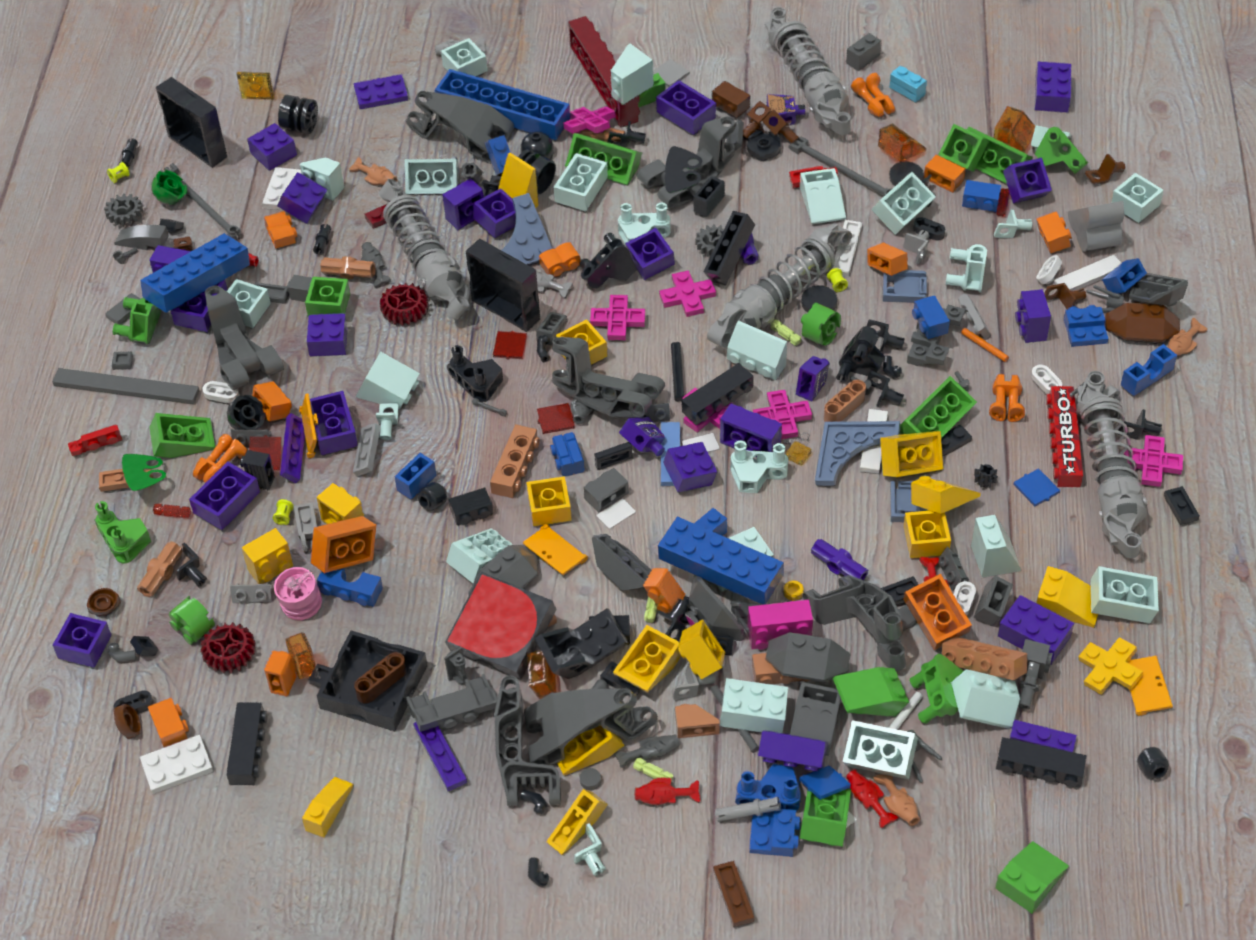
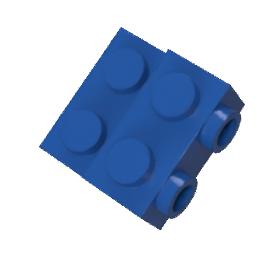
(1085, 326)
(774, 833)

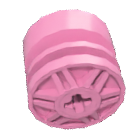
(300, 603)

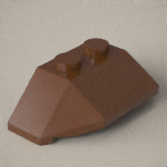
(1142, 322)

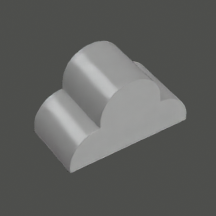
(1098, 225)

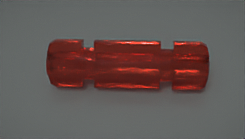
(1003, 202)
(171, 510)

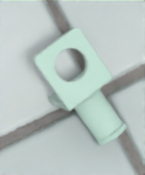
(1012, 224)
(386, 420)
(589, 853)

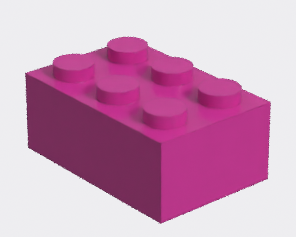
(778, 619)

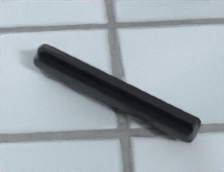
(677, 371)

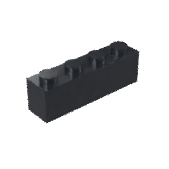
(729, 247)
(717, 394)
(246, 743)
(1041, 762)

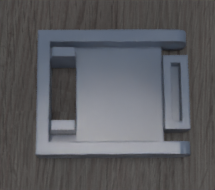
(908, 286)
(901, 501)

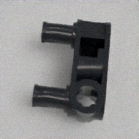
(615, 264)
(861, 354)
(477, 378)

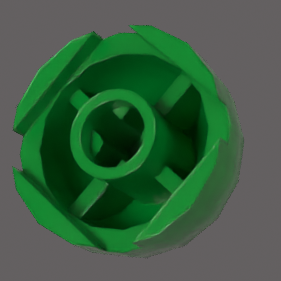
(168, 187)

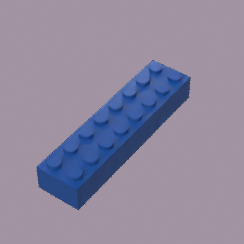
(525, 109)

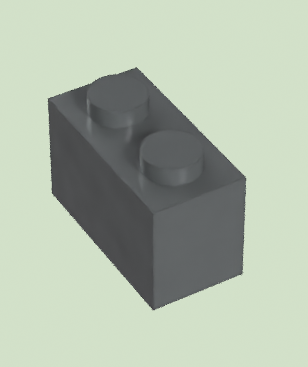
(863, 51)
(606, 490)
(993, 600)

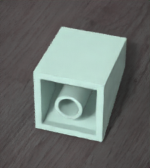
(631, 74)
(388, 382)
(993, 548)

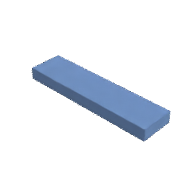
(672, 439)

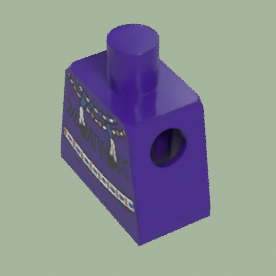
(812, 372)
(643, 435)

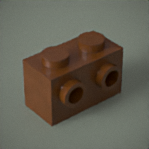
(731, 99)

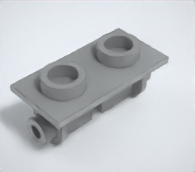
(251, 593)

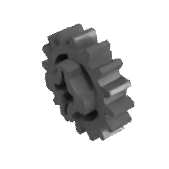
(123, 209)
(708, 238)

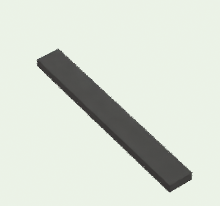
(126, 386)

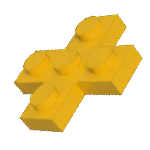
(1110, 666)

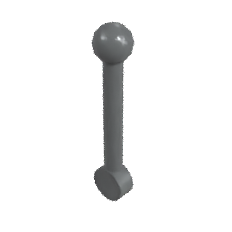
(502, 412)

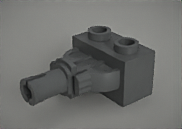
(1037, 663)

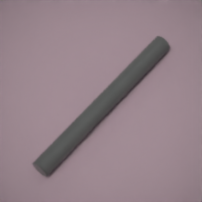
(744, 733)

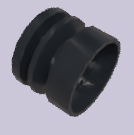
(298, 114)
(544, 169)

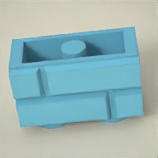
(908, 83)

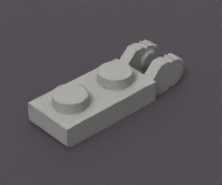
(974, 315)
(305, 522)

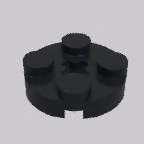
(766, 152)

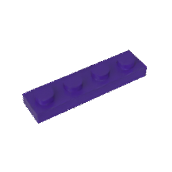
(292, 448)
(442, 757)

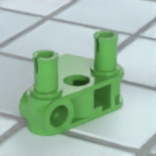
(1052, 150)
(142, 320)
(123, 537)
(937, 678)

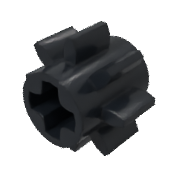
(985, 475)

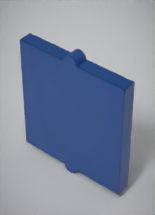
(1036, 487)
(825, 782)

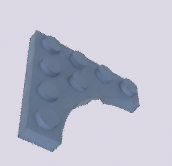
(529, 234)
(844, 441)

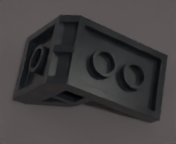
(577, 650)

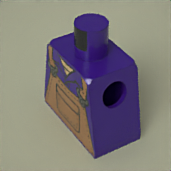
(785, 107)

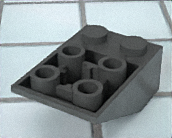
(816, 713)

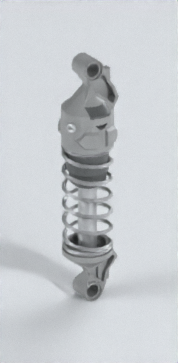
(817, 81)
(434, 267)
(762, 301)
(1119, 483)

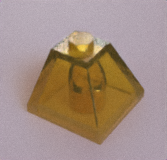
(255, 85)

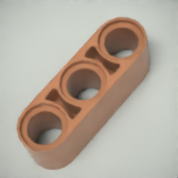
(845, 401)

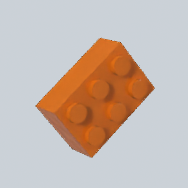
(343, 544)
(937, 611)

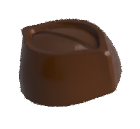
(103, 601)
(127, 721)

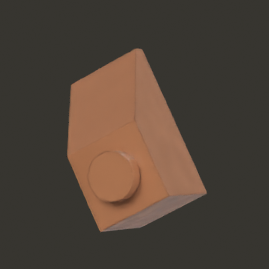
(695, 721)

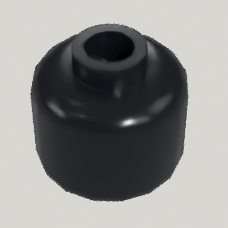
(432, 496)
(1153, 762)

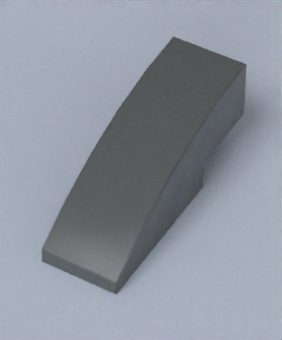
(142, 236)

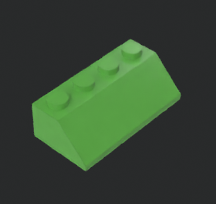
(998, 156)
(621, 161)
(939, 410)

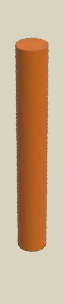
(987, 346)

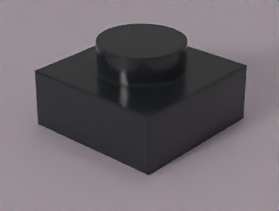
(171, 224)
(143, 646)
(318, 675)

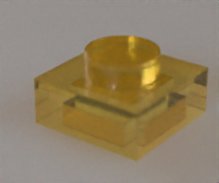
(798, 453)

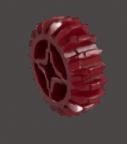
(404, 304)
(223, 643)

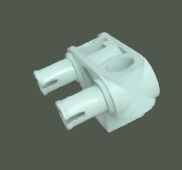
(630, 227)
(973, 277)
(752, 473)

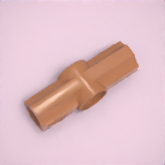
(348, 267)
(160, 569)

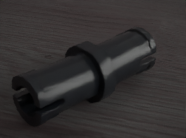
(128, 152)
(322, 239)

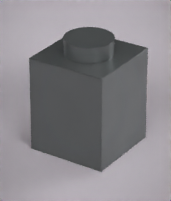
(299, 287)

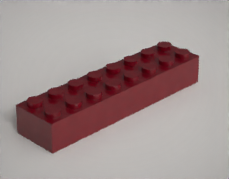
(597, 63)

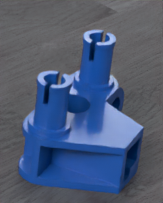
(777, 782)

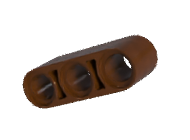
(374, 686)

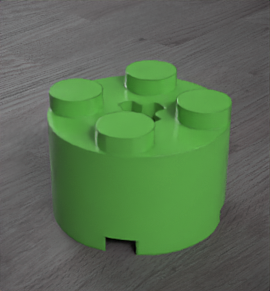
(820, 324)
(191, 620)

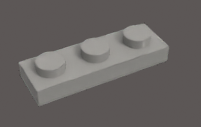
(366, 449)

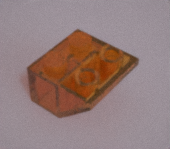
(1014, 129)
(898, 143)

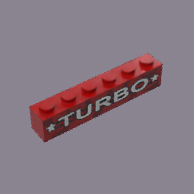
(1064, 437)

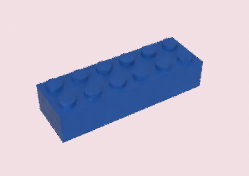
(194, 272)
(721, 560)

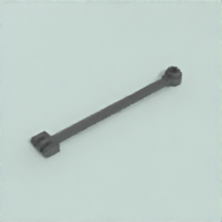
(801, 144)
(231, 230)

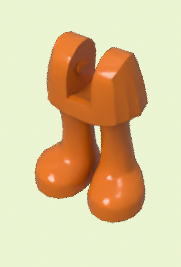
(880, 102)
(1009, 389)
(207, 468)

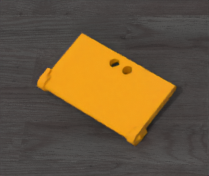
(308, 424)
(557, 550)
(1150, 693)

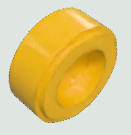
(793, 590)

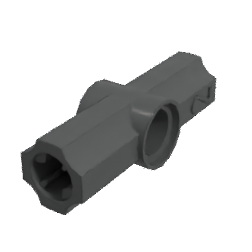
(472, 171)

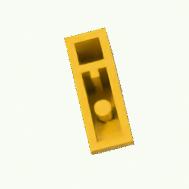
(326, 806)
(572, 827)

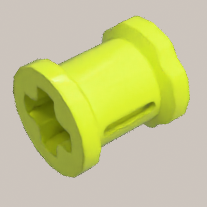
(112, 172)
(837, 280)
(283, 512)

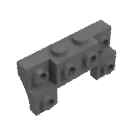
(928, 350)
(453, 707)

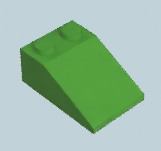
(180, 435)
(872, 692)
(825, 818)
(1030, 876)

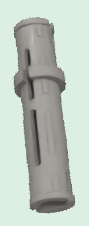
(757, 808)

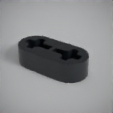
(929, 226)
(135, 701)

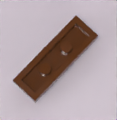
(733, 893)

